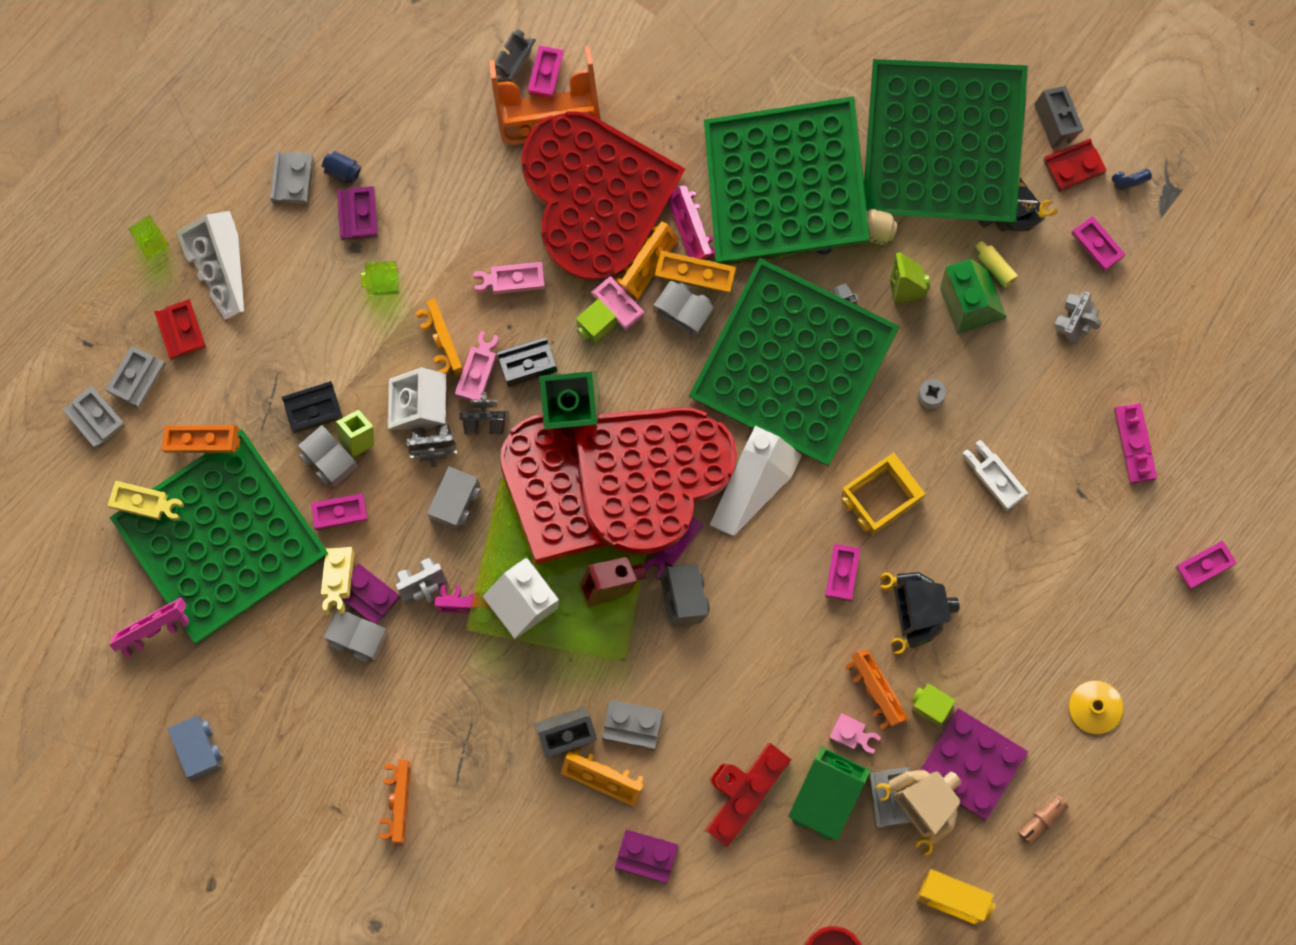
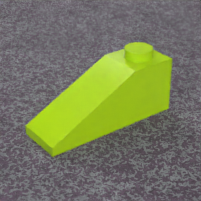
(908, 280)

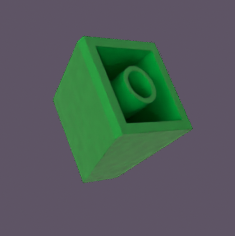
(971, 296)
(570, 399)
(828, 794)

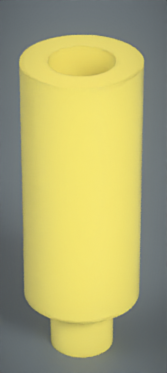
(996, 264)

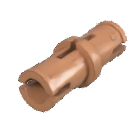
(1043, 819)

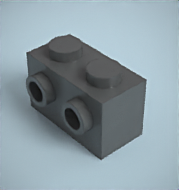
(684, 595)
(565, 732)

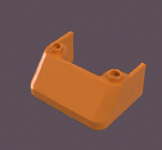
(520, 115)

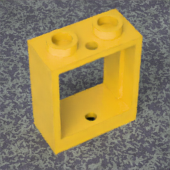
(902, 478)
(956, 898)

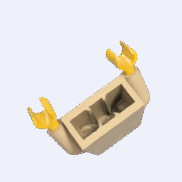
(927, 803)

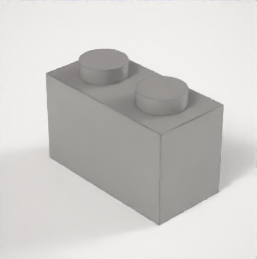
(454, 499)

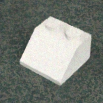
(417, 400)
(521, 598)

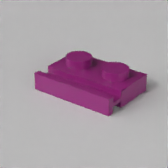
(357, 213)
(370, 595)
(646, 856)

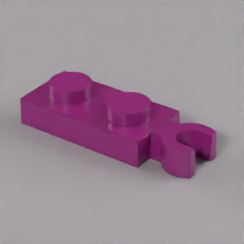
(672, 554)

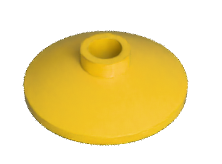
(1088, 718)

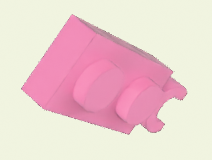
(512, 278)
(477, 369)

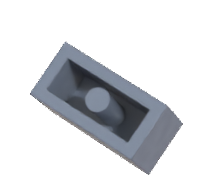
(195, 747)

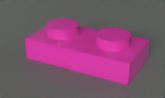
(546, 72)
(1098, 244)
(339, 512)
(1206, 565)
(842, 572)

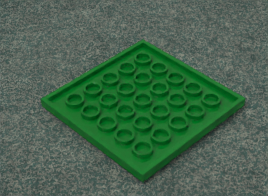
(945, 139)
(786, 181)
(794, 361)
(232, 542)

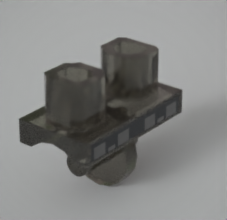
(495, 418)
(431, 447)

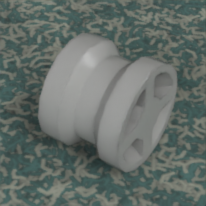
(931, 400)

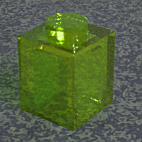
(148, 237)
(380, 278)

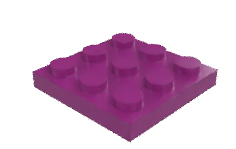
(979, 758)

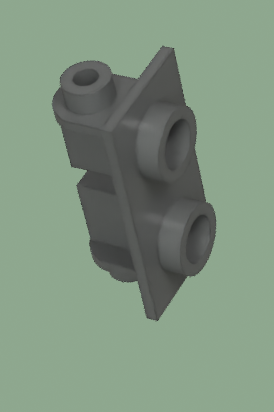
(509, 65)

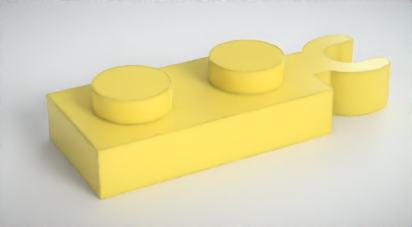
(142, 501)
(337, 578)

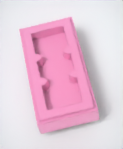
(619, 303)

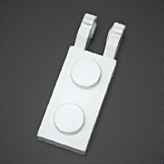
(996, 477)

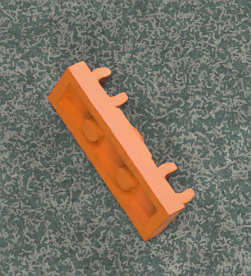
(200, 439)
(878, 688)
(397, 802)

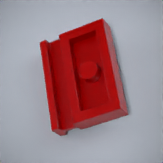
(1075, 165)
(180, 329)

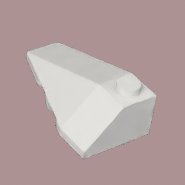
(214, 250)
(759, 474)

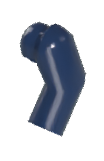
(1135, 179)

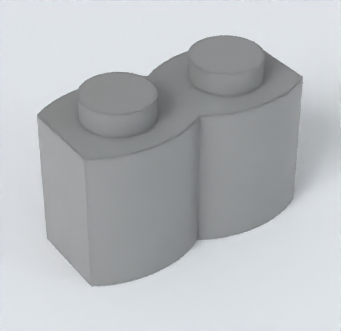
(684, 308)
(327, 456)
(356, 636)

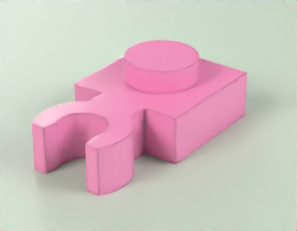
(850, 733)

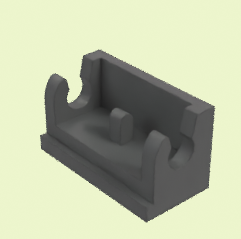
(1058, 116)

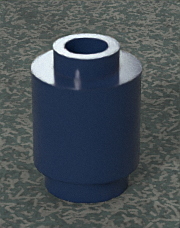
(341, 167)

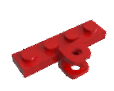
(744, 792)

